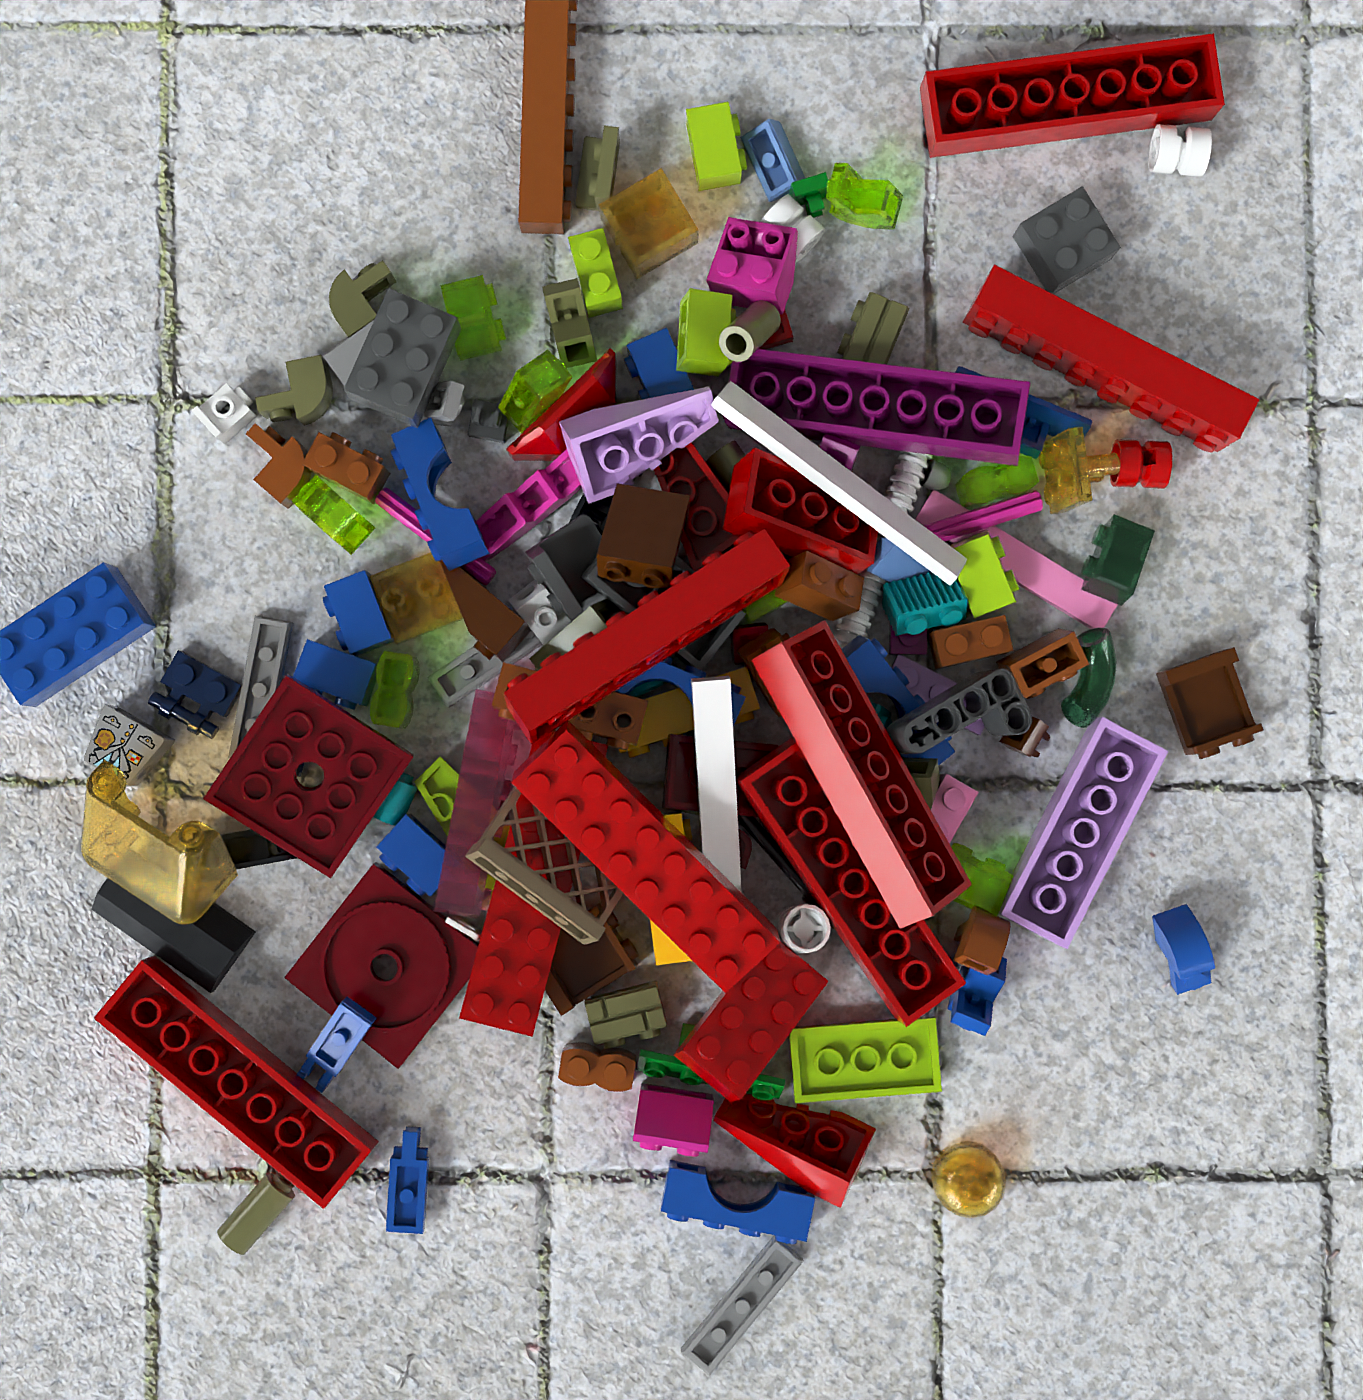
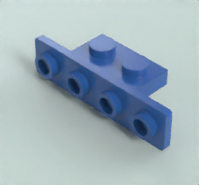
(1042, 419)

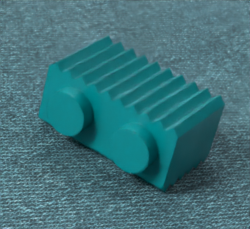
(923, 603)

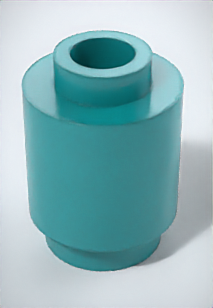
(397, 801)

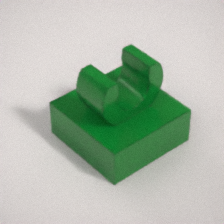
(811, 192)

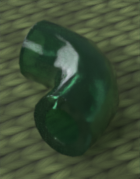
(1094, 680)

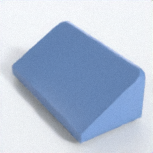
(772, 158)
(893, 563)

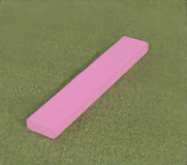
(1030, 568)

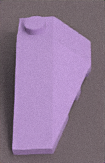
(630, 437)

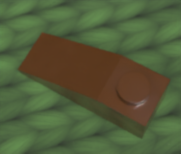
(486, 617)

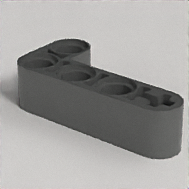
(981, 703)

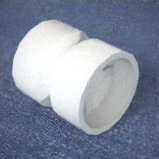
(1179, 150)
(789, 213)
(803, 928)

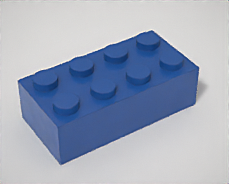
(70, 634)

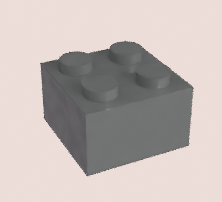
(1066, 241)

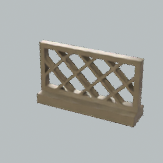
(535, 889)

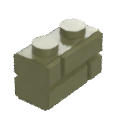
(875, 330)
(626, 1014)

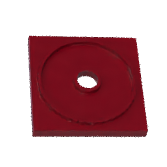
(317, 821)
(391, 920)

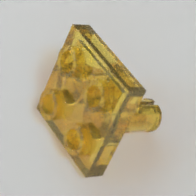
(1071, 470)
(415, 598)

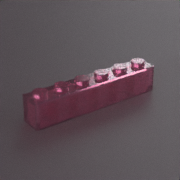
(476, 803)

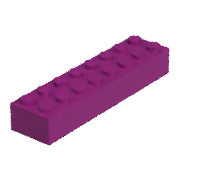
(889, 405)

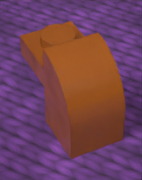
(284, 472)
(982, 941)

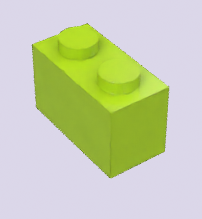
(714, 146)
(595, 272)
(700, 324)
(983, 574)

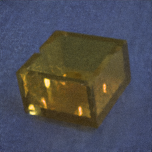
(649, 223)

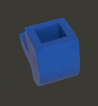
(1184, 947)
(974, 1001)

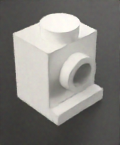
(229, 424)

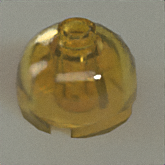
(968, 1179)

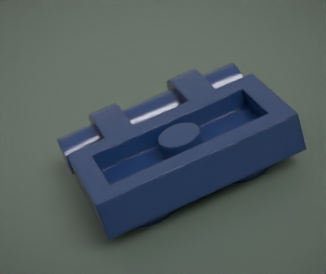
(203, 685)

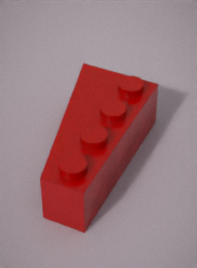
(688, 474)

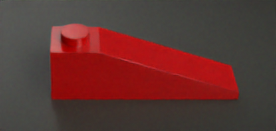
(807, 1146)

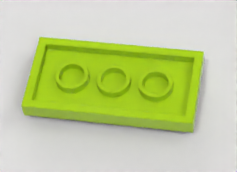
(864, 1060)

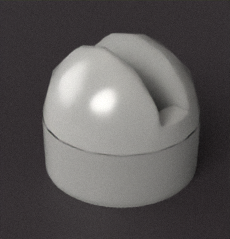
(937, 476)

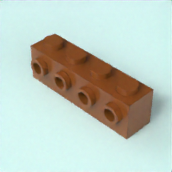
(614, 717)

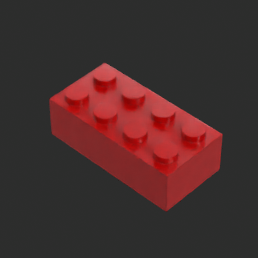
(795, 513)
(751, 1022)

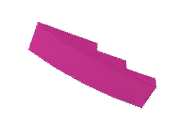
(528, 505)

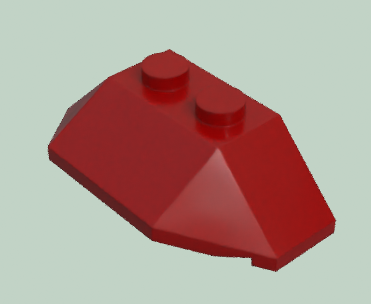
(593, 390)

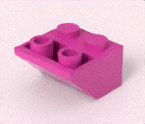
(754, 263)
(673, 1119)

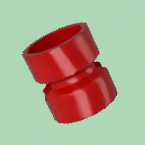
(1155, 457)

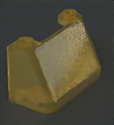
(171, 873)

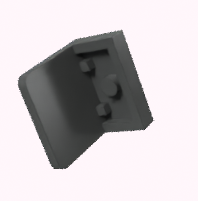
(563, 560)

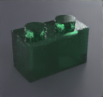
(1116, 559)

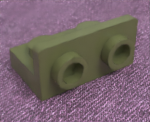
(598, 169)

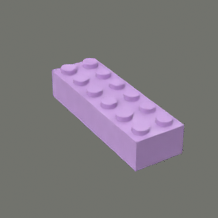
(1081, 831)

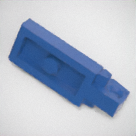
(408, 1185)

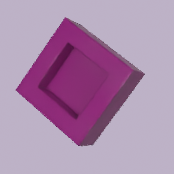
(841, 450)
(907, 644)

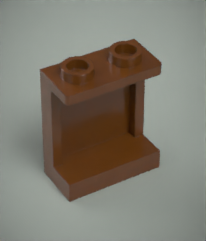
(642, 536)
(1208, 704)
(586, 968)

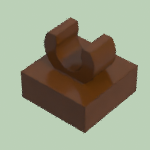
(1027, 742)

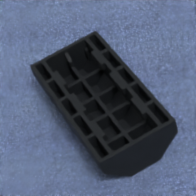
(198, 949)

